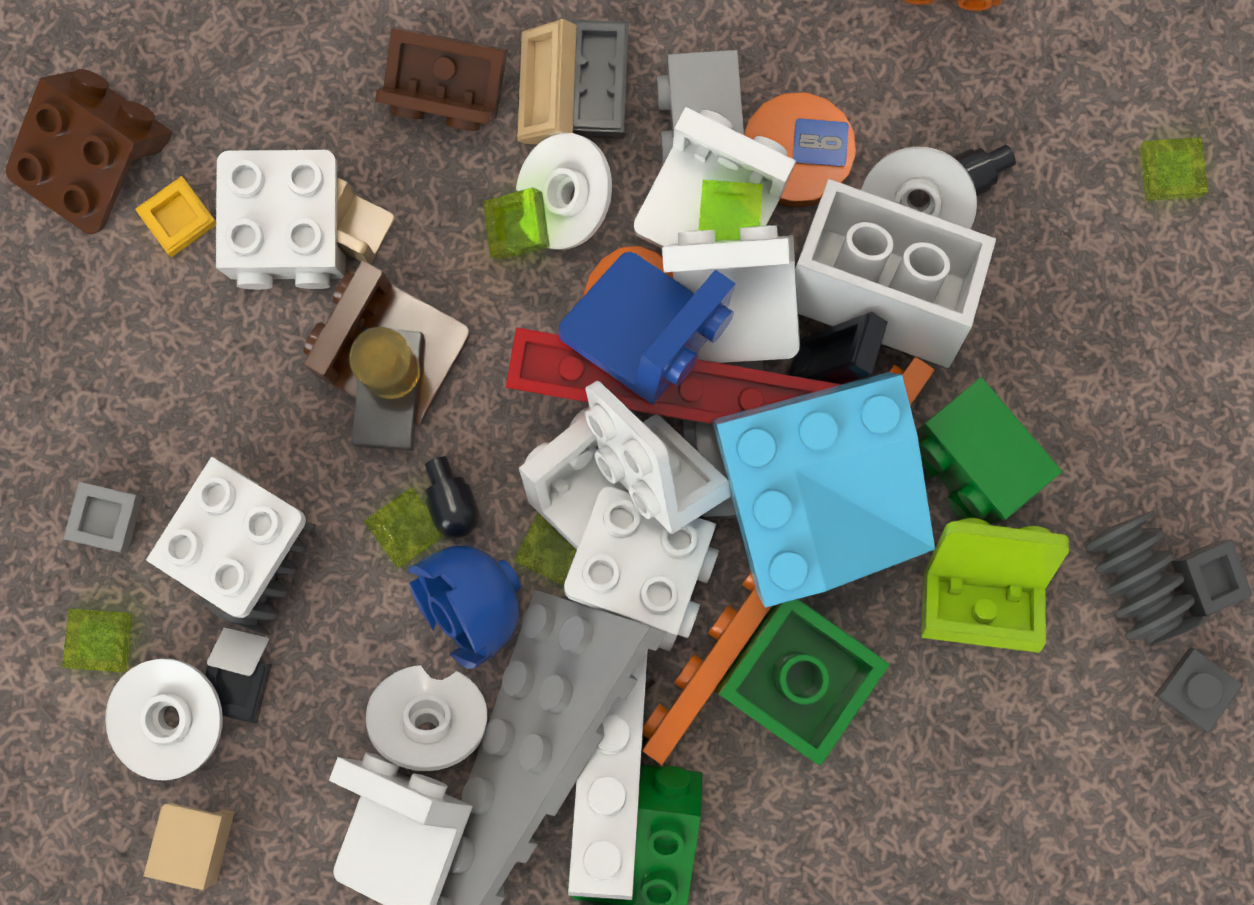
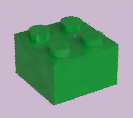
(983, 456)
(802, 678)

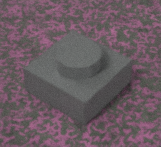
(1213, 577)
(1198, 690)

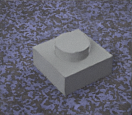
(103, 517)

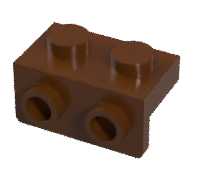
(442, 78)

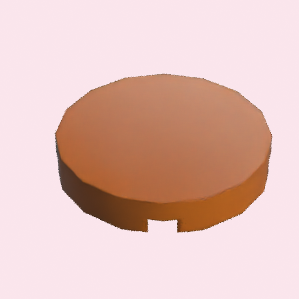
(777, 122)

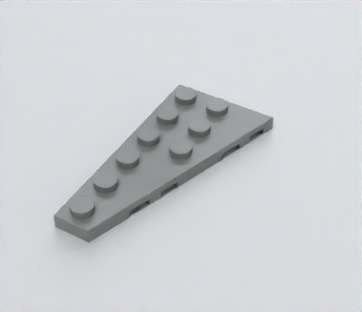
(541, 735)

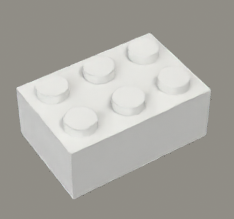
(894, 263)

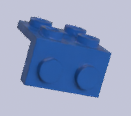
(647, 324)

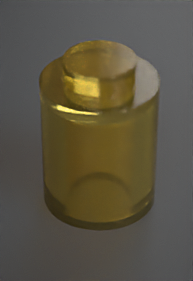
(384, 362)

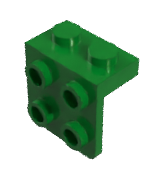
(664, 837)

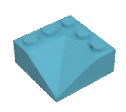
(826, 486)

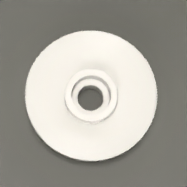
(558, 168)
(929, 170)
(413, 698)
(138, 725)

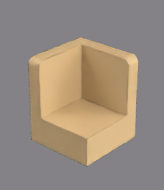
(360, 224)
(188, 846)

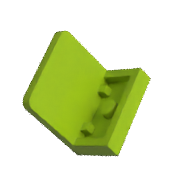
(990, 584)

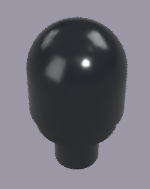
(985, 166)
(450, 500)

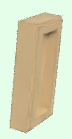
(547, 81)

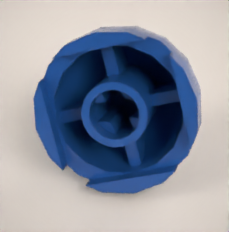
(469, 599)

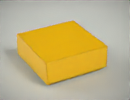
(176, 216)

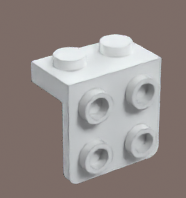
(708, 150)
(278, 218)
(764, 293)
(652, 462)
(565, 479)
(227, 538)
(639, 567)
(398, 834)

